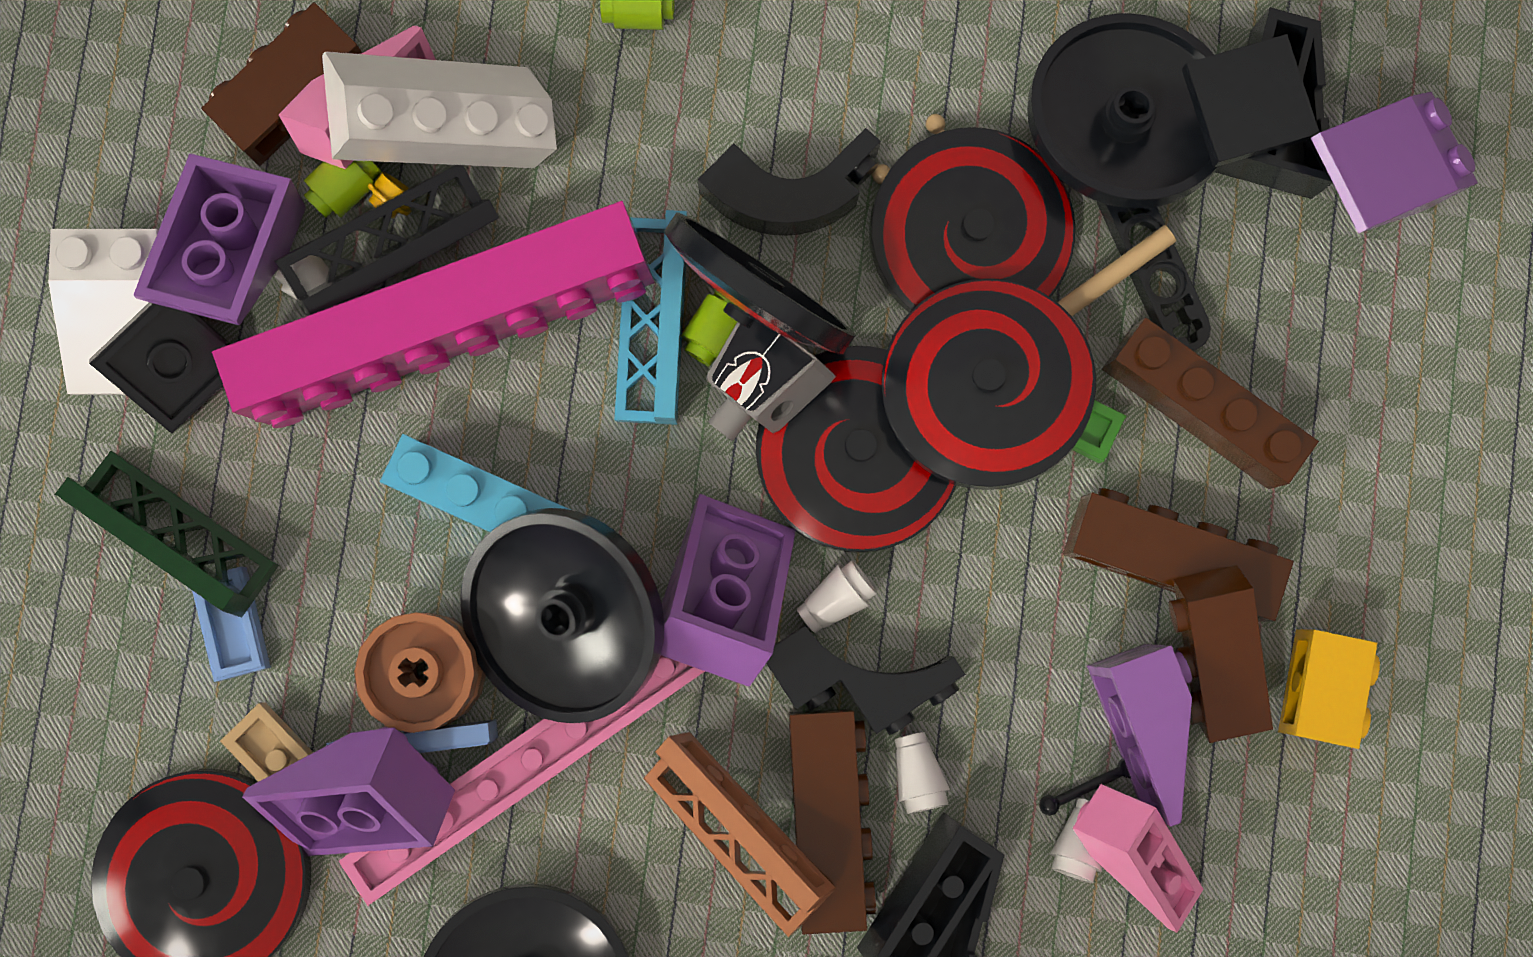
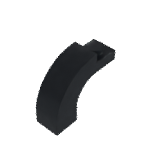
(785, 205)

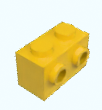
(1329, 688)

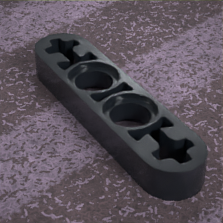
(1166, 261)

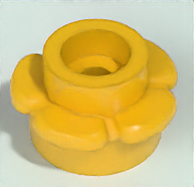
(386, 188)

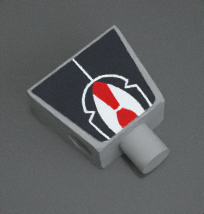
(763, 379)

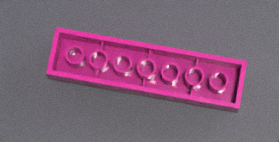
(435, 318)

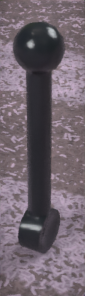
(1050, 804)

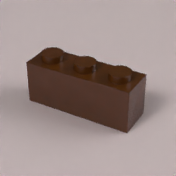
(273, 76)
(1223, 653)

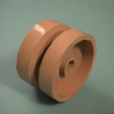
(389, 676)

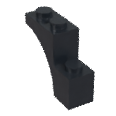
(883, 698)

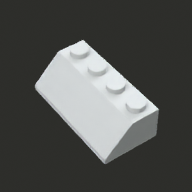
(436, 112)

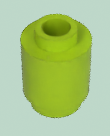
(637, 13)
(339, 188)
(708, 330)

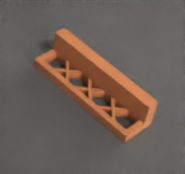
(747, 825)

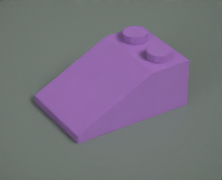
(1395, 161)
(220, 239)
(726, 591)
(1150, 719)
(356, 796)

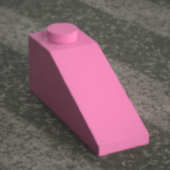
(308, 115)
(1139, 853)

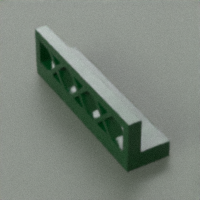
(157, 549)

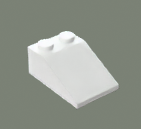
(93, 296)

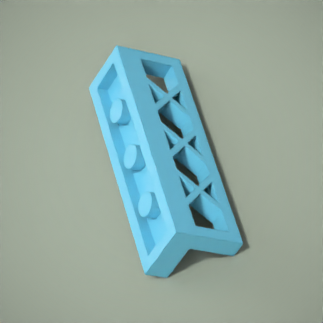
(669, 334)

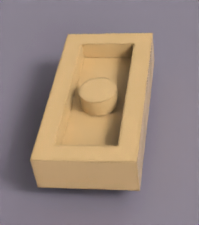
(264, 742)

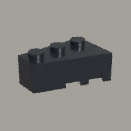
(1298, 166)
(939, 898)

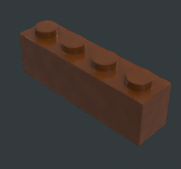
(1210, 405)
(1159, 548)
(828, 814)

